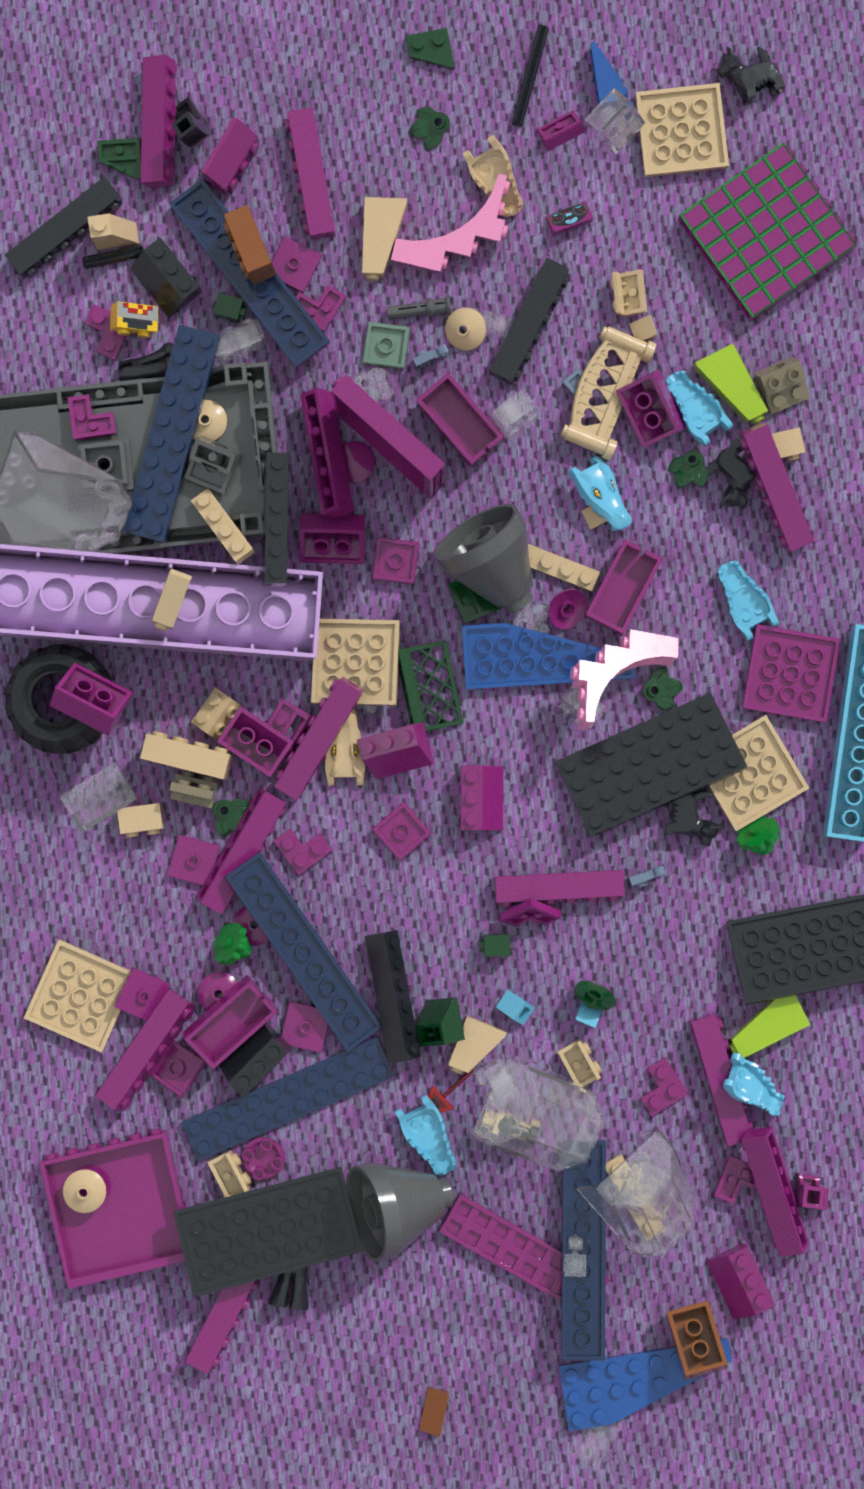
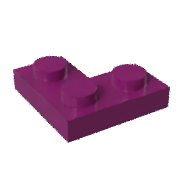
(326, 307)
(110, 342)
(87, 425)
(300, 855)
(530, 910)
(668, 1090)
(732, 1177)

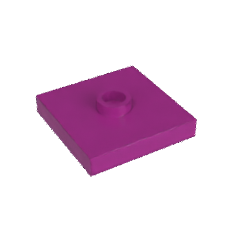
(295, 264)
(395, 561)
(401, 831)
(193, 859)
(141, 993)
(304, 1027)
(178, 1068)

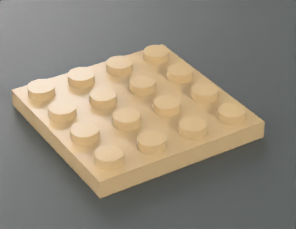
(682, 130)
(361, 653)
(766, 782)
(78, 996)

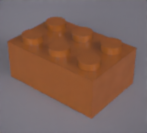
(248, 245)
(696, 1340)

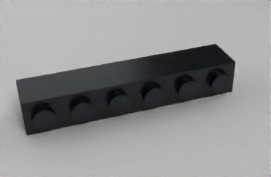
(63, 228)
(529, 321)
(275, 519)
(392, 996)

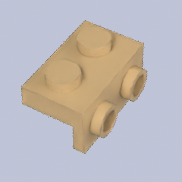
(629, 293)
(216, 713)
(578, 1063)
(229, 1174)

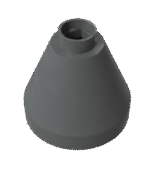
(490, 556)
(394, 1206)

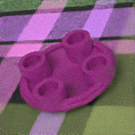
(358, 460)
(263, 1158)

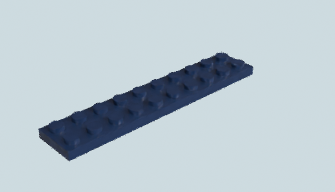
(269, 299)
(172, 433)
(303, 951)
(287, 1098)
(584, 1296)

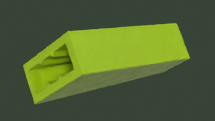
(732, 382)
(770, 1024)

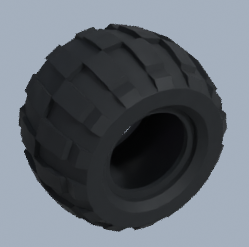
(47, 736)

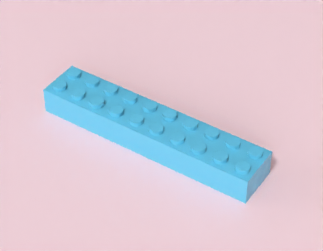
(846, 789)

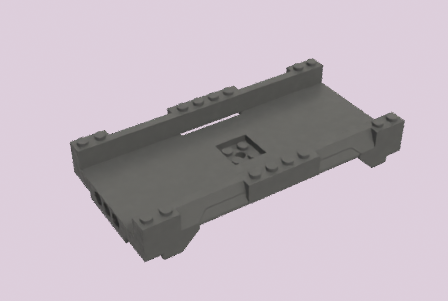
(237, 387)

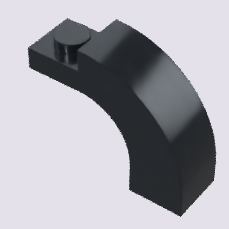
(190, 125)

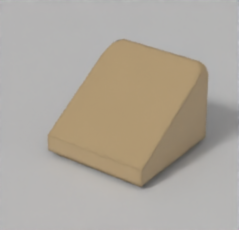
(643, 328)
(592, 519)

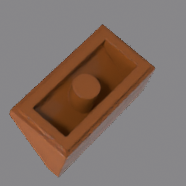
(434, 1411)

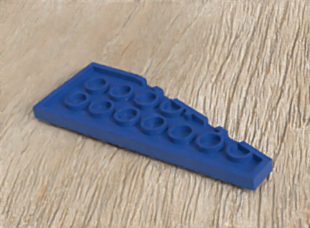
(521, 656)
(619, 1386)

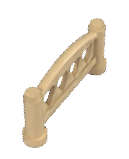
(597, 436)

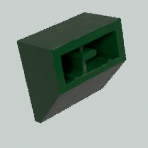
(440, 1023)

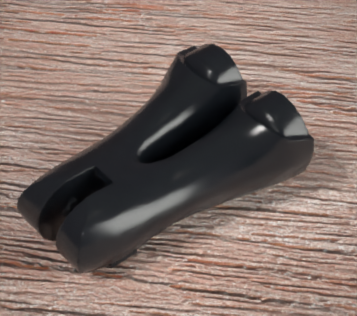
(148, 366)
(299, 1297)

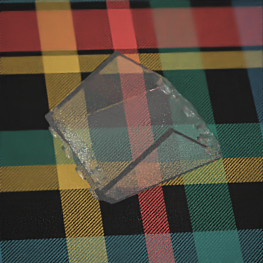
(58, 498)
(540, 1116)
(646, 1197)

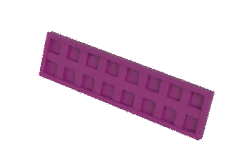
(505, 1245)

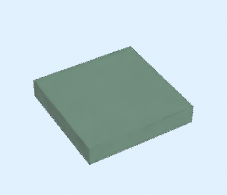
(386, 345)

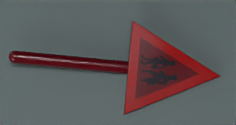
(439, 1099)

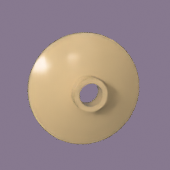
(475, 328)
(217, 421)
(92, 1183)

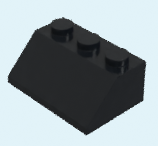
(165, 277)
(254, 1059)

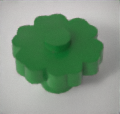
(759, 836)
(231, 944)

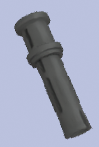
(431, 307)

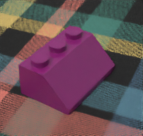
(230, 157)
(651, 408)
(332, 539)
(90, 698)
(255, 742)
(396, 750)
(482, 797)
(740, 1282)

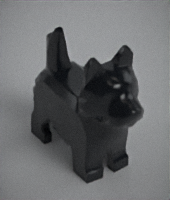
(751, 78)
(737, 473)
(687, 821)

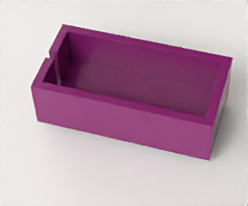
(459, 420)
(623, 587)
(230, 1022)

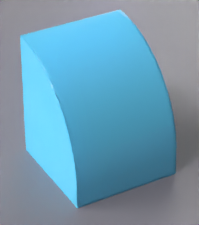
(515, 1007)
(587, 1015)

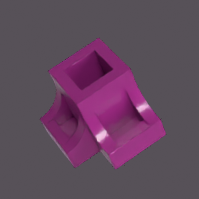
(810, 1193)

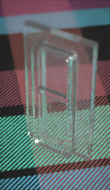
(593, 1443)

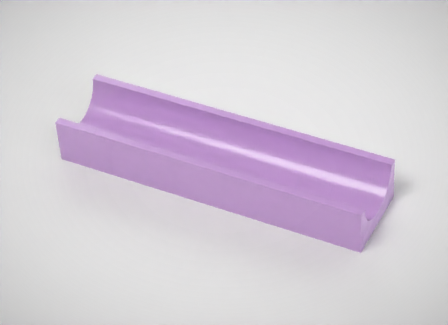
(115, 597)

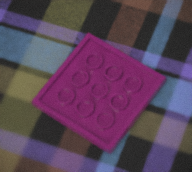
(791, 673)

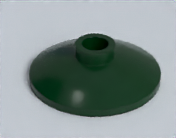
(594, 995)

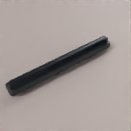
(530, 75)

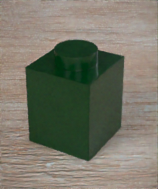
(229, 308)
(495, 945)

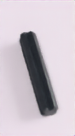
(112, 256)

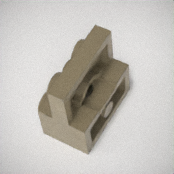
(782, 384)
(203, 795)

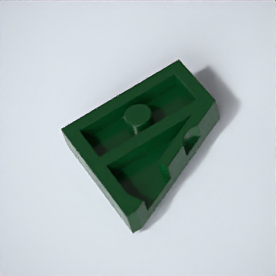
(431, 47)
(470, 604)

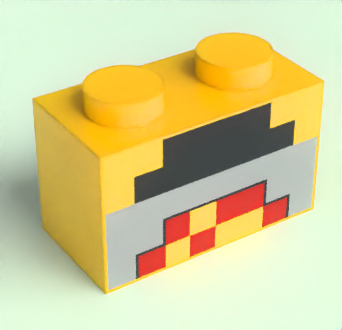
(134, 319)

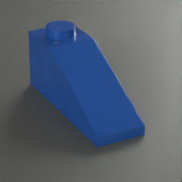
(604, 74)

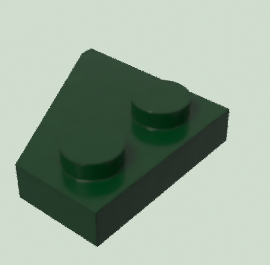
(121, 156)

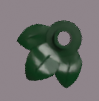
(427, 128)
(687, 472)
(664, 687)
(230, 819)

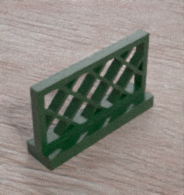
(410, 685)

